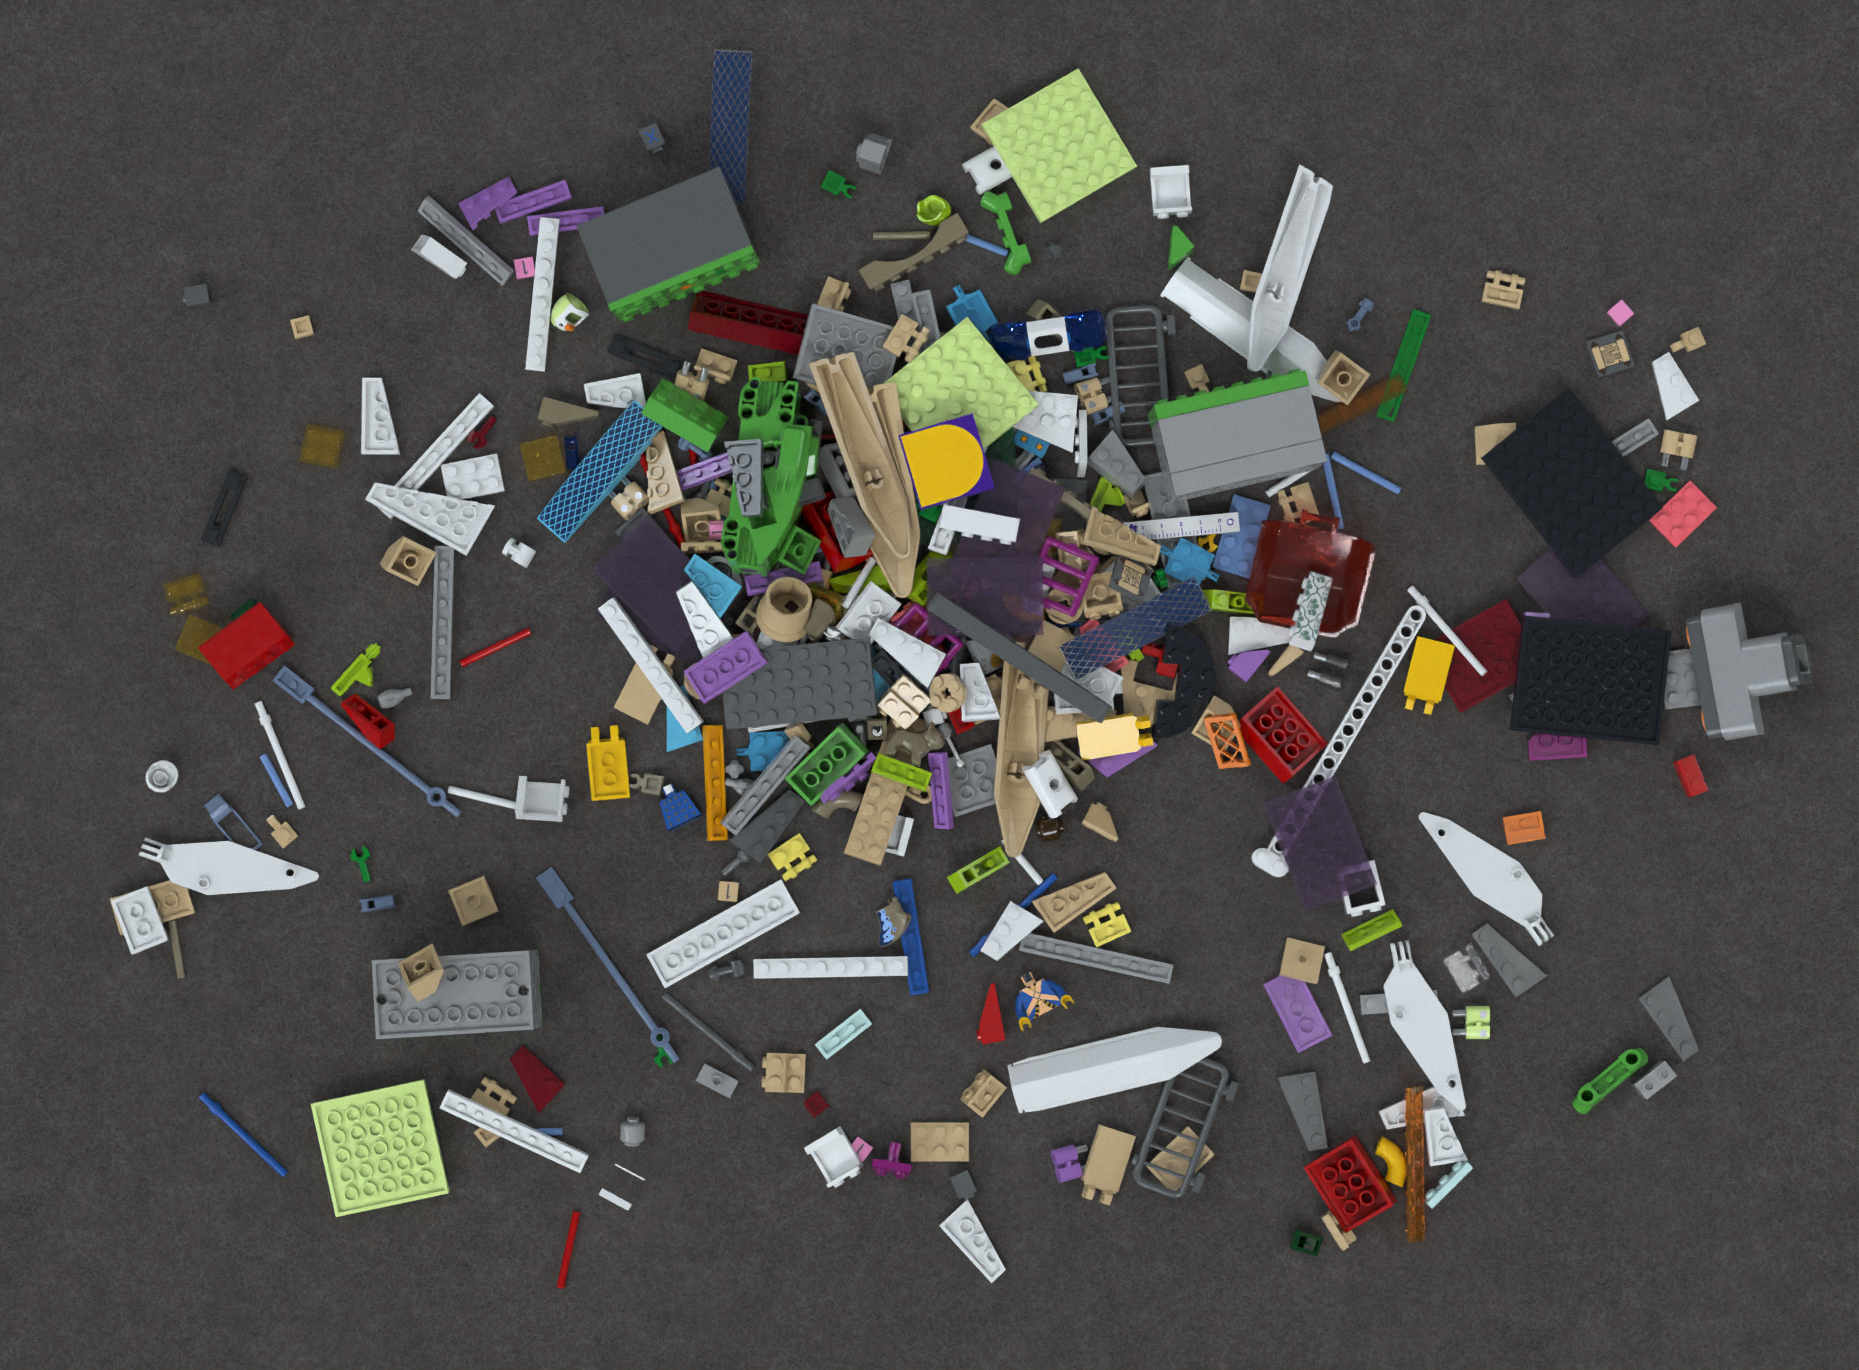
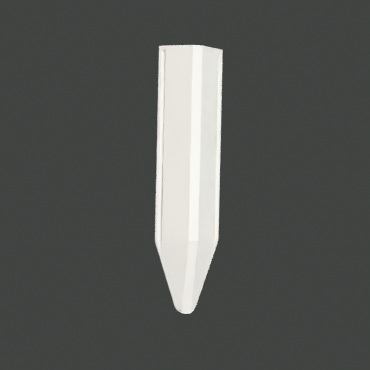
(1287, 264)
(1228, 317)
(1107, 1066)

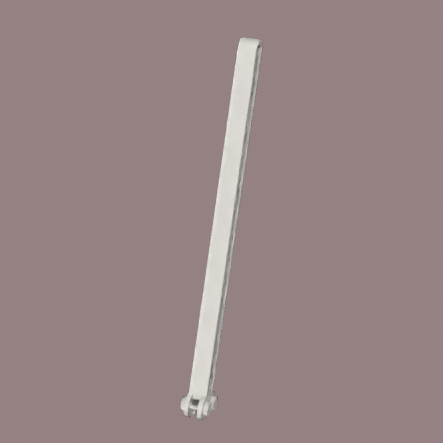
(1272, 860)

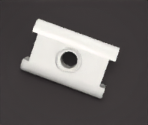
(983, 173)
(1054, 796)

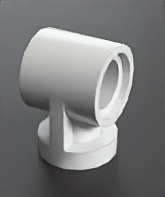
(520, 553)

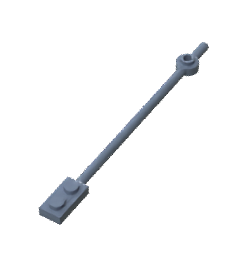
(303, 692)
(561, 898)

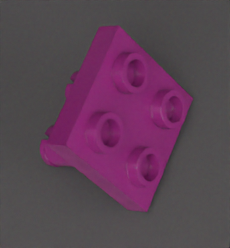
(892, 1164)

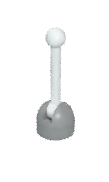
(946, 731)

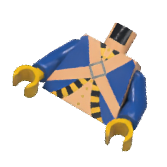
(1038, 999)

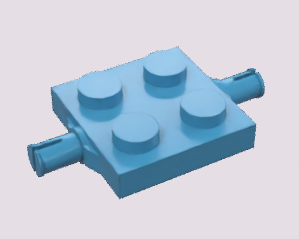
(975, 308)
(1189, 561)
(763, 748)

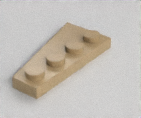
(662, 475)
(1113, 537)
(1063, 725)
(1068, 903)

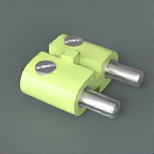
(1476, 1022)

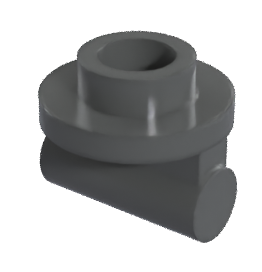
(729, 622)

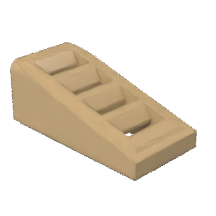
(1288, 656)

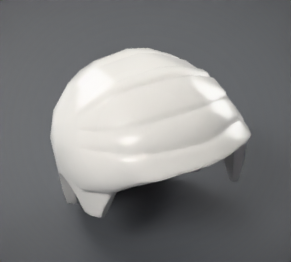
(162, 776)

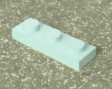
(843, 1034)
(1447, 1183)

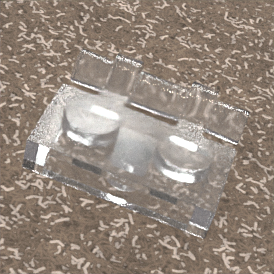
(1462, 972)

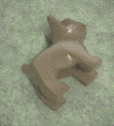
(915, 744)

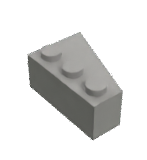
(873, 152)
(1117, 466)
(836, 471)
(850, 526)

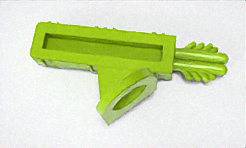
(1106, 495)
(358, 671)

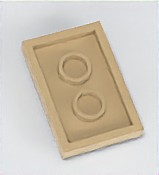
(939, 1141)
(1176, 1163)

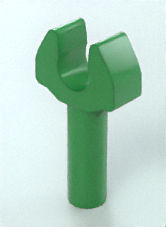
(362, 862)
(661, 1052)

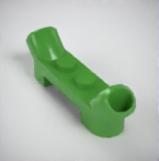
(1019, 254)
(1609, 1079)

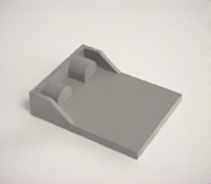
(835, 333)

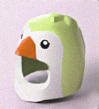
(568, 312)

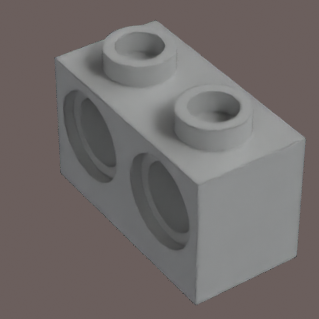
(1654, 1079)

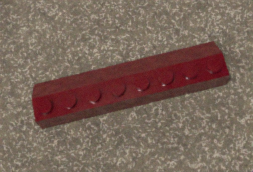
(747, 322)

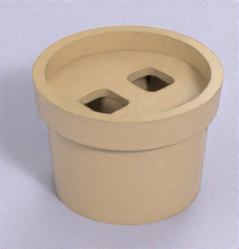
(777, 620)

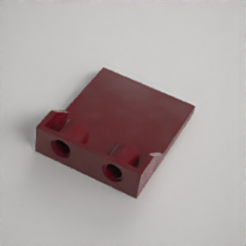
(1495, 643)

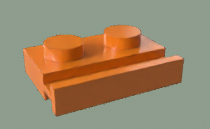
(1523, 828)

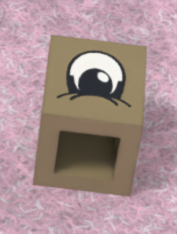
(877, 727)

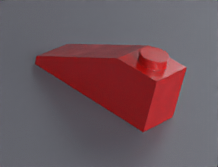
(370, 721)
(990, 1024)

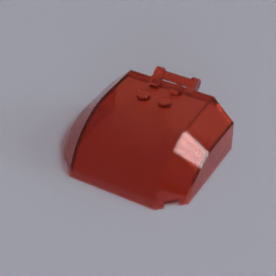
(1289, 552)

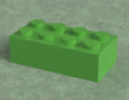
(685, 415)
(826, 764)

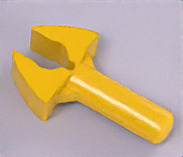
(1209, 538)

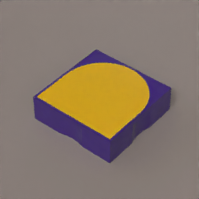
(946, 462)

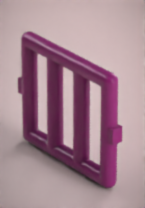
(1085, 576)
(916, 607)

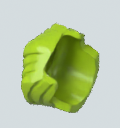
(933, 210)

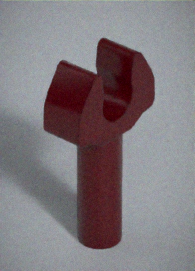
(481, 433)

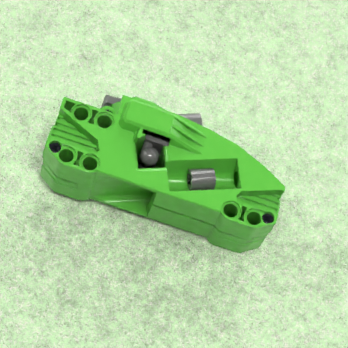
(773, 414)

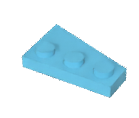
(676, 734)

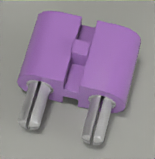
(1067, 1162)

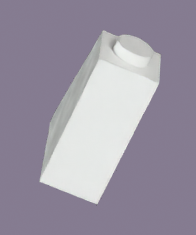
(439, 256)

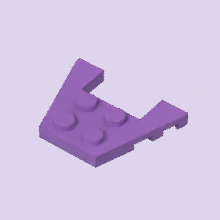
(1111, 764)

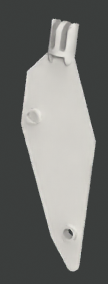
(226, 868)
(1491, 875)
(1423, 1025)

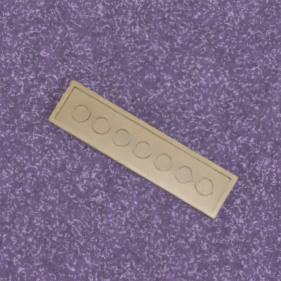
(880, 806)

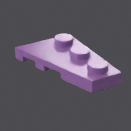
(485, 201)
(846, 783)

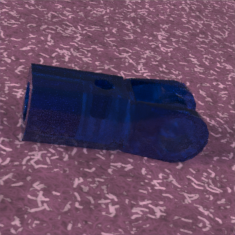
(572, 456)

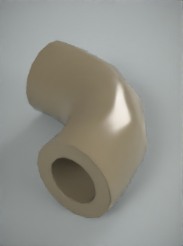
(849, 799)

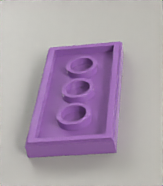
(725, 667)
(1297, 1011)

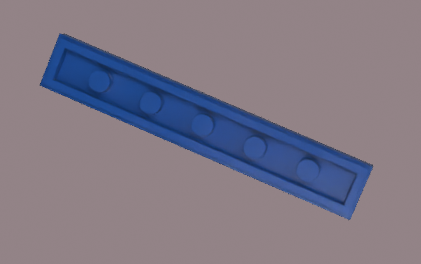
(911, 939)

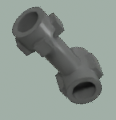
(737, 968)

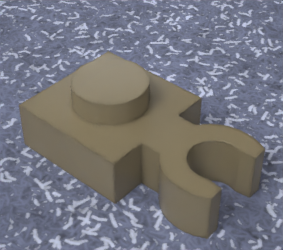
(650, 784)

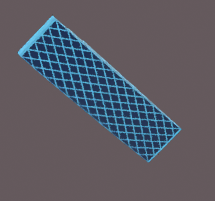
(599, 472)

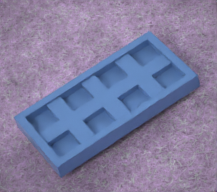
(1237, 548)

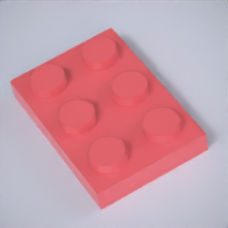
(1682, 514)

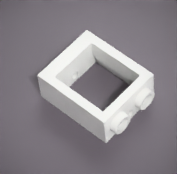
(1376, 906)

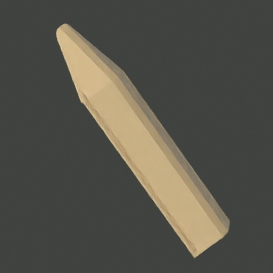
(864, 448)
(897, 571)
(1019, 745)

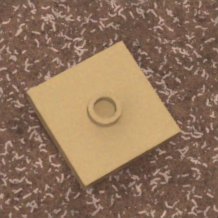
(473, 901)
(1301, 960)

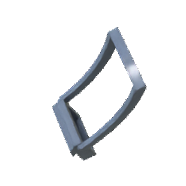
(219, 809)

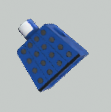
(677, 808)

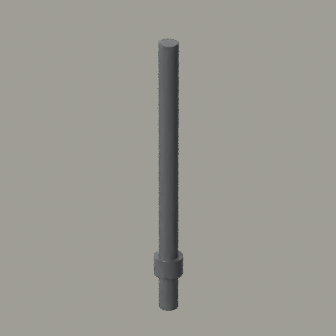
(736, 1055)

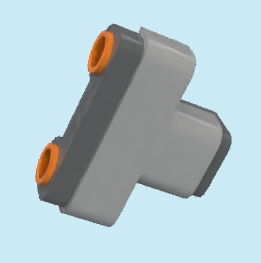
(1739, 670)

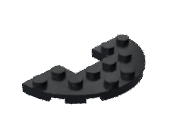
(1193, 686)

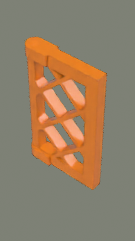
(1218, 750)

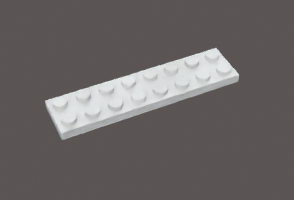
(723, 933)

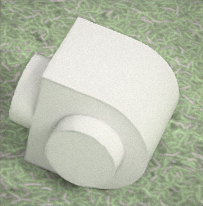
(934, 715)

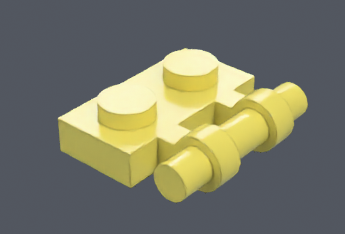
(1022, 371)
(790, 851)
(1108, 930)

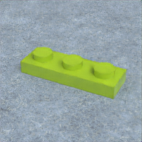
(901, 772)
(1371, 930)

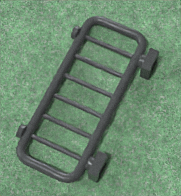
(1161, 327)
(1189, 1179)

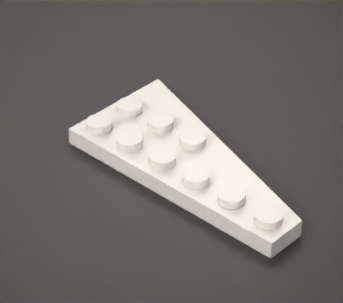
(1052, 419)
(439, 516)

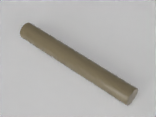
(901, 235)
(176, 949)

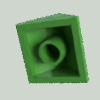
(1179, 247)
(798, 550)

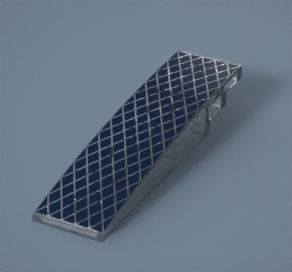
(731, 118)
(1134, 628)

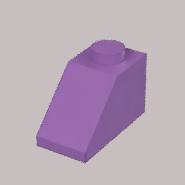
(1246, 663)

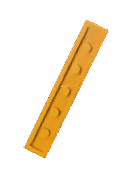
(714, 782)

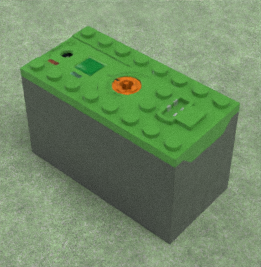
(669, 245)

